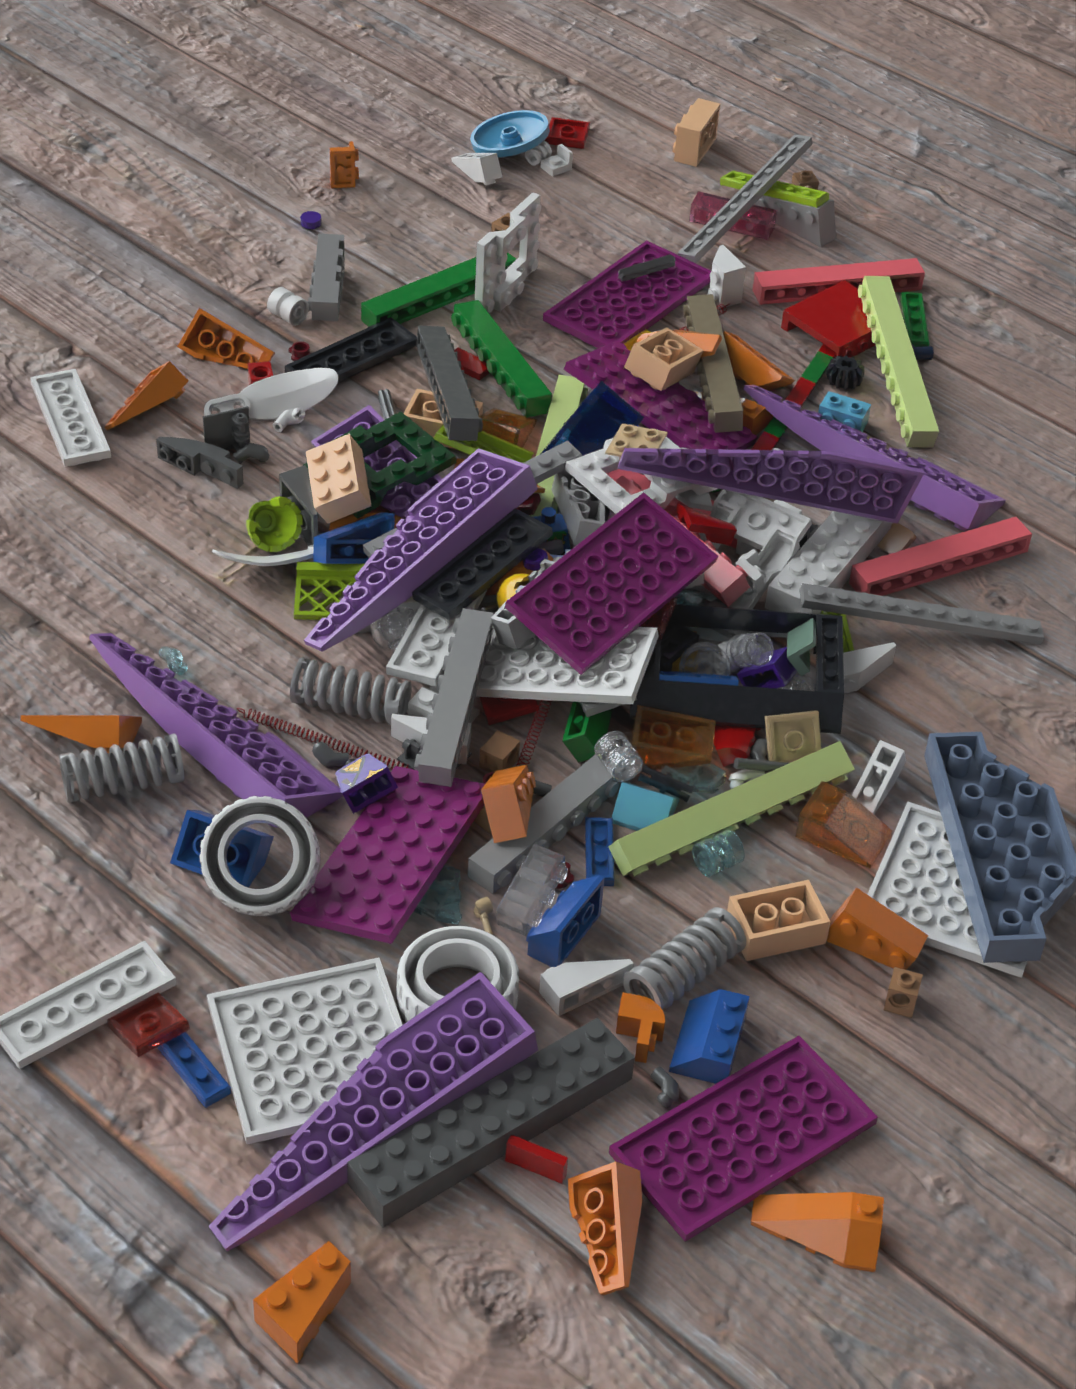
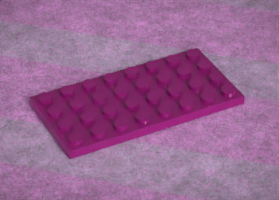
(618, 310)
(669, 410)
(611, 583)
(390, 857)
(743, 1137)

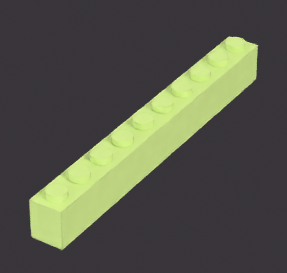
(898, 362)
(566, 398)
(729, 809)

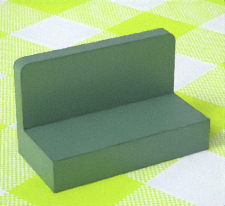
(799, 644)

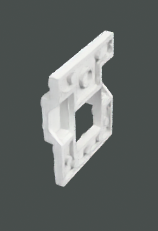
(494, 284)
(592, 470)
(763, 526)

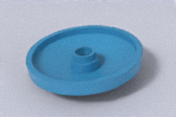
(510, 133)

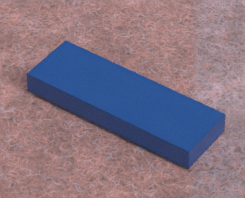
(597, 854)
(195, 1069)

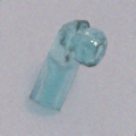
(174, 659)

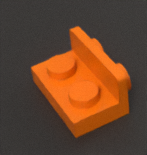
(343, 166)

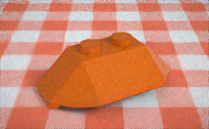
(753, 366)

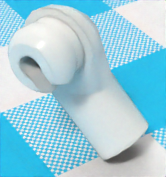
(289, 417)
(738, 778)

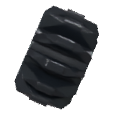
(845, 372)

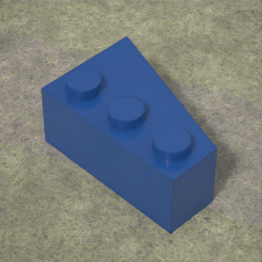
(346, 542)

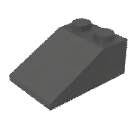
(297, 487)

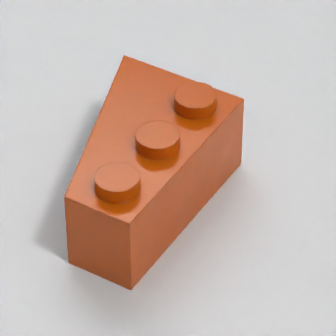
(509, 802)
(875, 932)
(302, 1299)

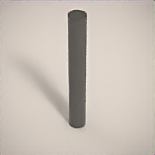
(760, 765)

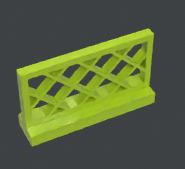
(488, 443)
(321, 577)

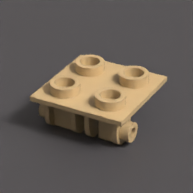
(635, 437)

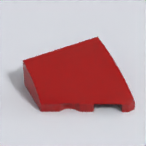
(714, 529)
(733, 742)

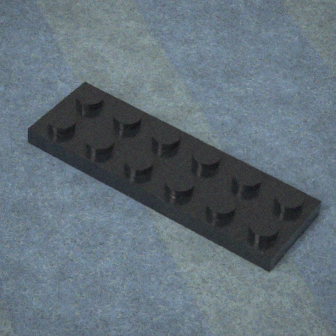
(359, 350)
(482, 564)

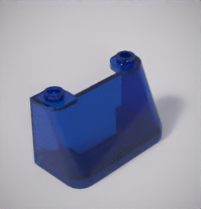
(596, 421)

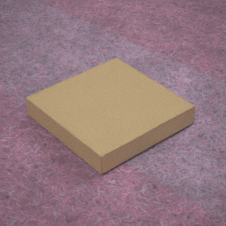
(792, 735)

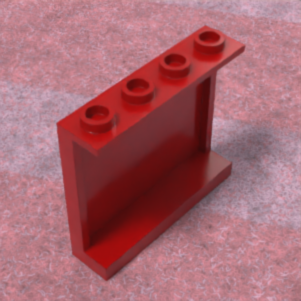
(833, 319)

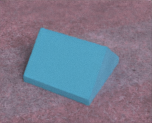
(641, 807)

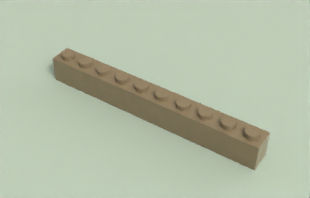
(715, 371)

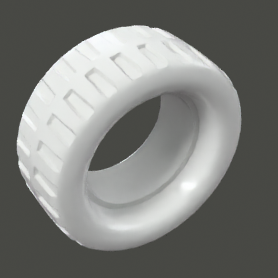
(274, 898)
(453, 948)

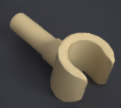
(482, 908)

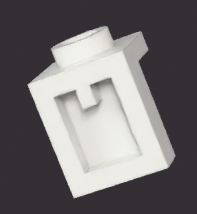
(558, 163)
(750, 563)

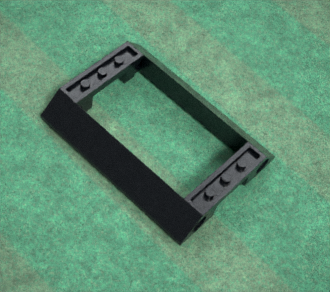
(749, 705)

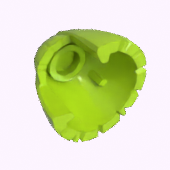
(274, 524)

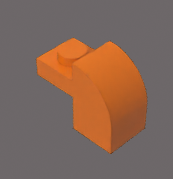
(642, 1019)

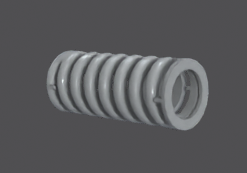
(394, 702)
(170, 754)
(705, 927)

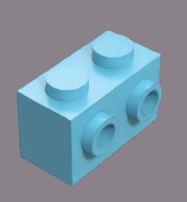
(845, 410)

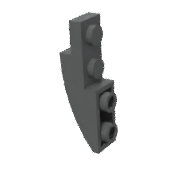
(200, 456)

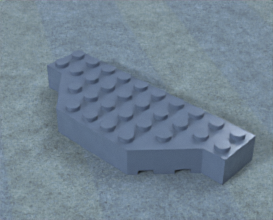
(1004, 844)

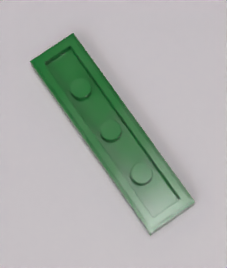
(915, 318)

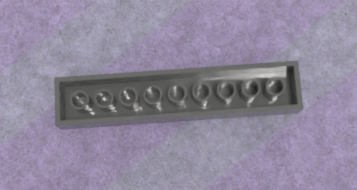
(477, 1125)

